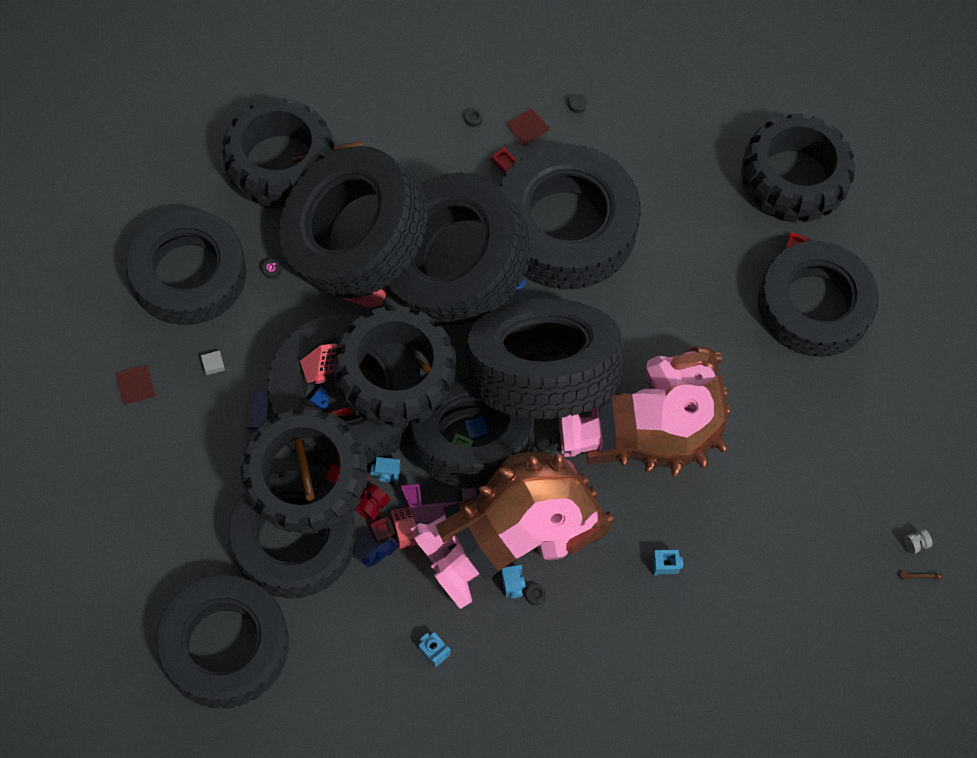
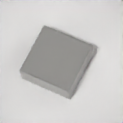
(213, 362)

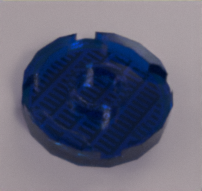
(380, 552)

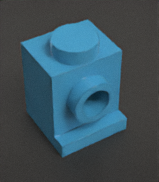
(386, 470)
(671, 556)
(512, 581)
(437, 655)

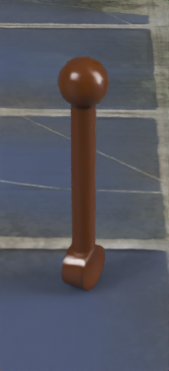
(904, 575)

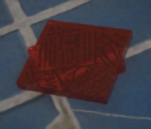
(528, 126)
(135, 384)

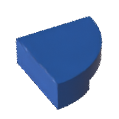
(320, 399)

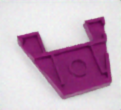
(430, 512)

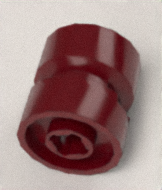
(373, 500)

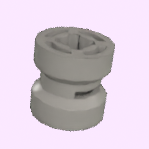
(918, 541)

